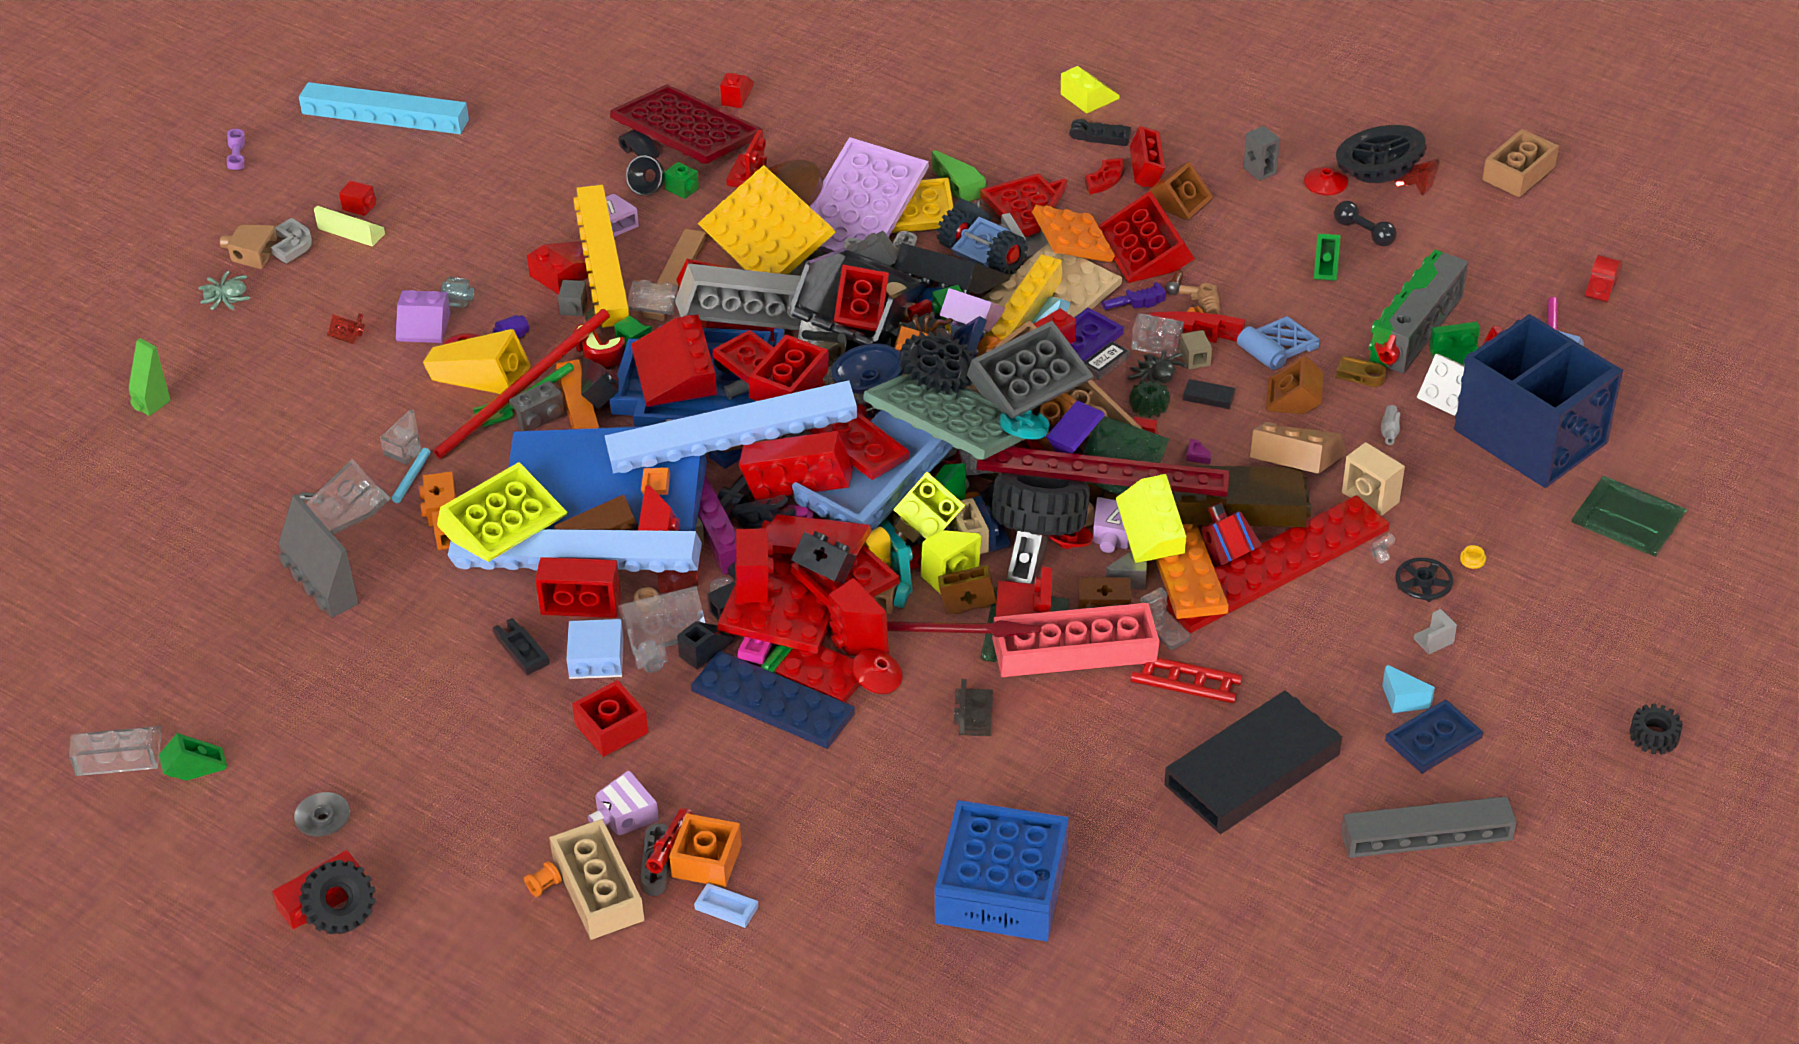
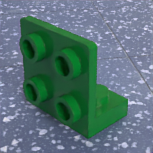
(1454, 341)

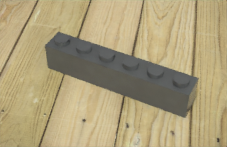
(1428, 827)

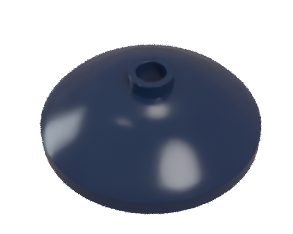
(867, 366)

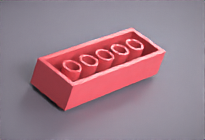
(1079, 640)

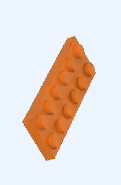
(1192, 579)

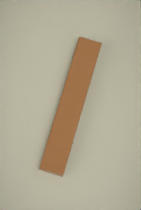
(686, 248)

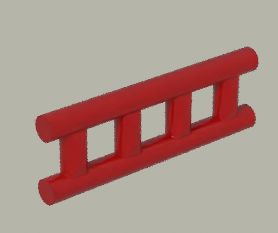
(1197, 687)

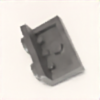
(538, 406)

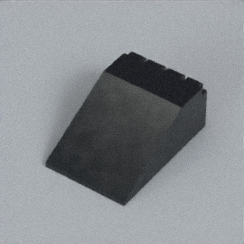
(818, 288)

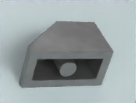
(1026, 557)

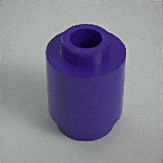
(514, 322)

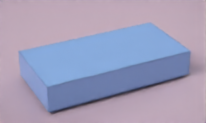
(726, 905)

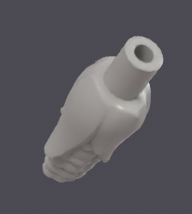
(1390, 424)

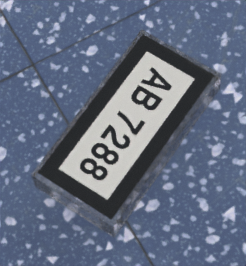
(1106, 359)

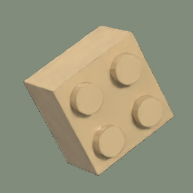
(1373, 478)

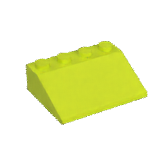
(499, 513)

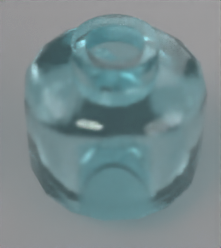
(458, 291)

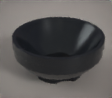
(636, 175)

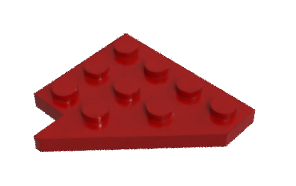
(1020, 198)

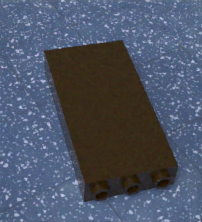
(1260, 493)

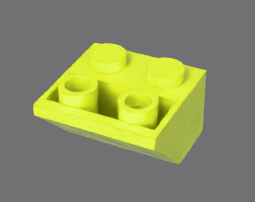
(929, 506)

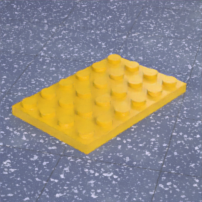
(766, 225)

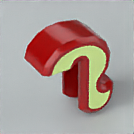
(605, 354)

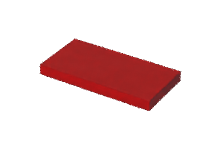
(788, 531)

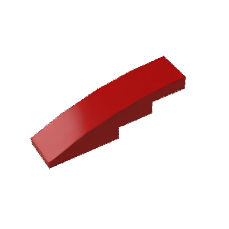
(1213, 325)

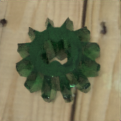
(1149, 398)

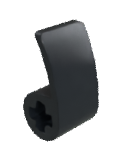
(638, 143)

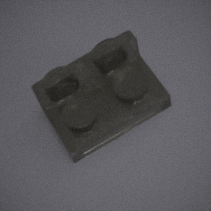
(974, 711)

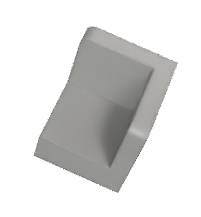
(1439, 634)

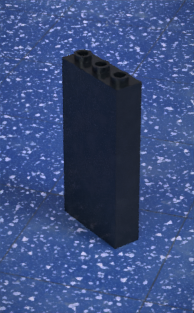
(1252, 761)

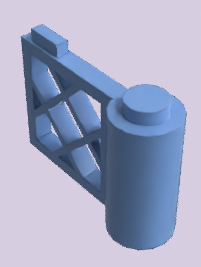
(1269, 348)

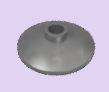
(322, 814)

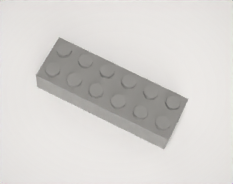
(738, 296)

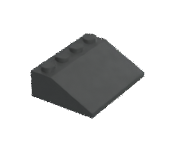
(1028, 370)
(316, 559)

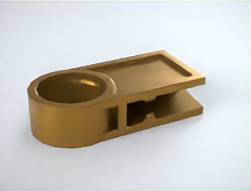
(1358, 370)

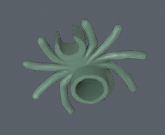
(228, 292)

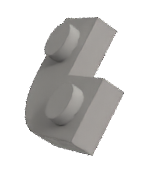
(295, 240)

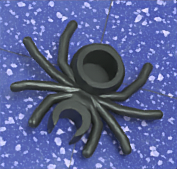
(1156, 370)

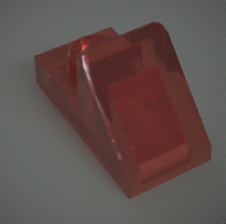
(1421, 175)

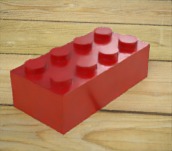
(810, 460)

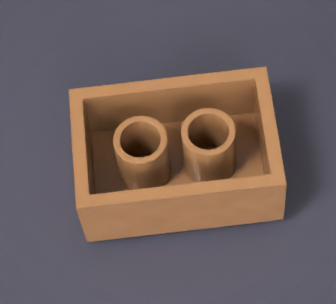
(1520, 162)

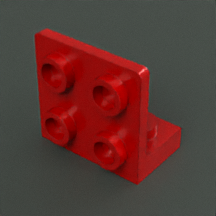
(749, 162)
(1025, 598)

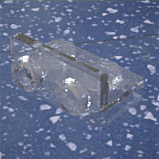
(652, 297)

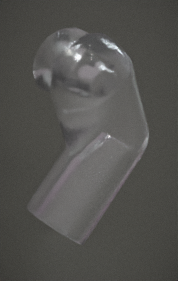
(1380, 546)

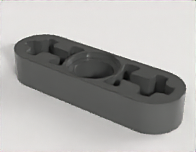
(646, 876)

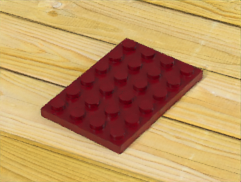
(685, 123)

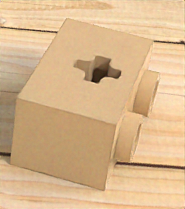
(971, 521)

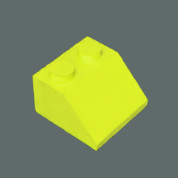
(1085, 90)
(949, 553)

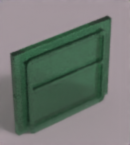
(1629, 516)

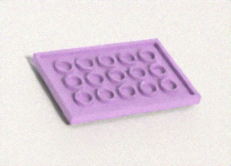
(866, 191)

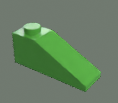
(963, 179)
(147, 380)

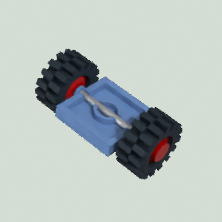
(982, 241)

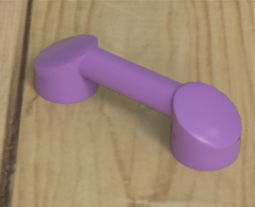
(236, 142)

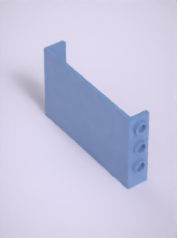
(873, 500)

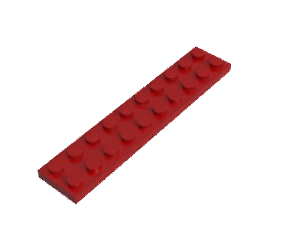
(866, 444)
(1292, 555)

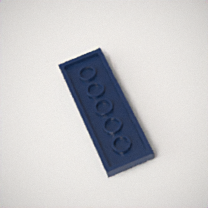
(773, 699)

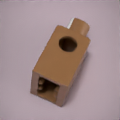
(250, 244)

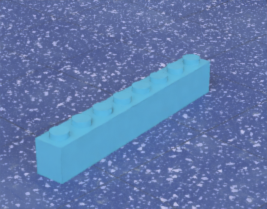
(384, 108)

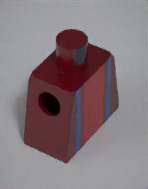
(1227, 535)

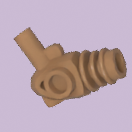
(1206, 296)

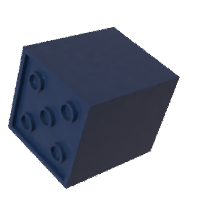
(1537, 400)

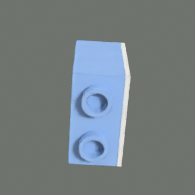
(595, 649)

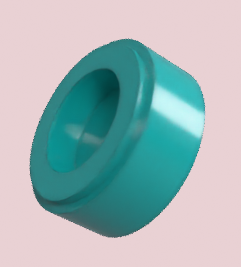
(901, 595)

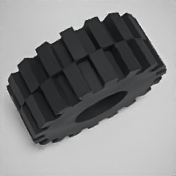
(337, 875)

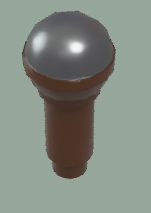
(1173, 285)

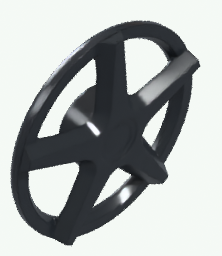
(1424, 578)

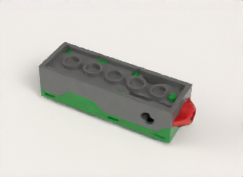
(1417, 309)

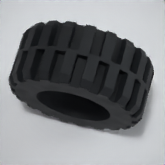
(1040, 504)

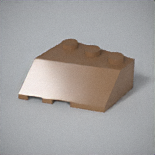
(1297, 447)

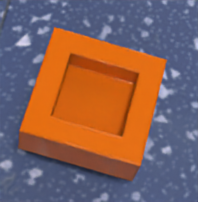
(656, 478)

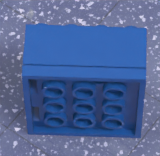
(1001, 870)

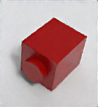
(357, 198)

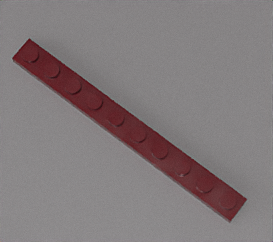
(1105, 470)

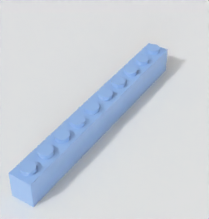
(731, 427)
(631, 549)

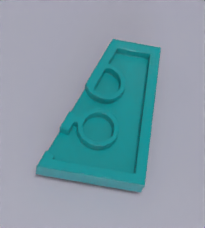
(899, 554)

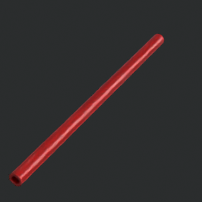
(521, 383)

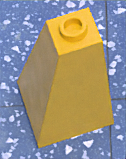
(480, 362)

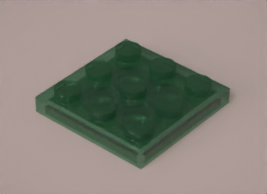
(1124, 441)

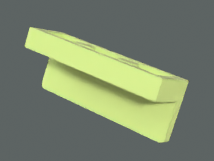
(348, 226)

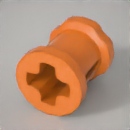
(542, 879)

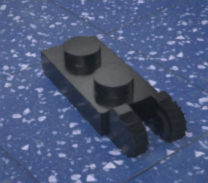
(1100, 132)
(753, 514)
(521, 647)

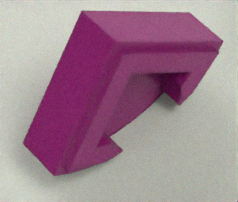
(1197, 452)

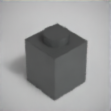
(572, 298)

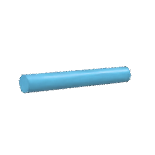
(411, 475)

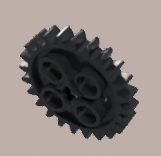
(936, 362)

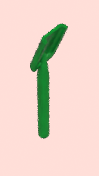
(506, 412)

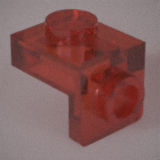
(345, 329)

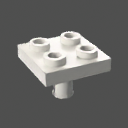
(1442, 384)

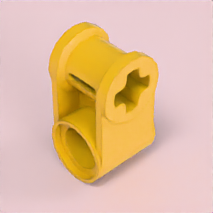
(879, 544)

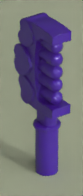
(1139, 299)

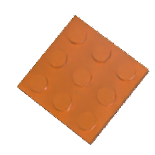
(1073, 233)

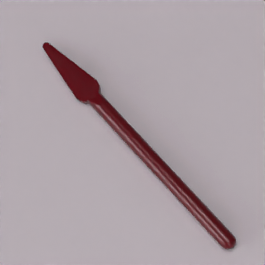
(998, 629)

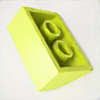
(1151, 519)

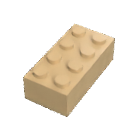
(597, 879)

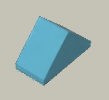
(1406, 692)

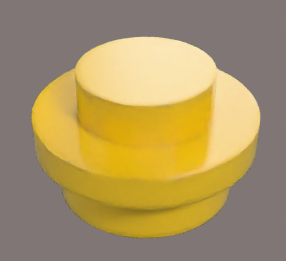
(1473, 557)

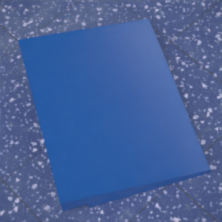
(579, 473)

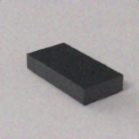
(1209, 394)

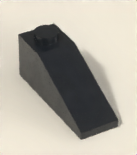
(597, 383)

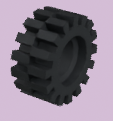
(1651, 739)

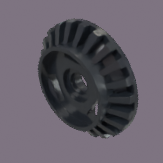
(1381, 153)

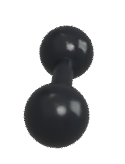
(1382, 233)

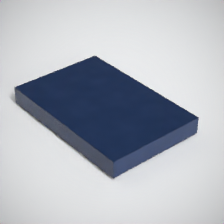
(1433, 736)

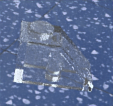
(402, 439)

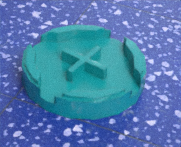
(1025, 425)

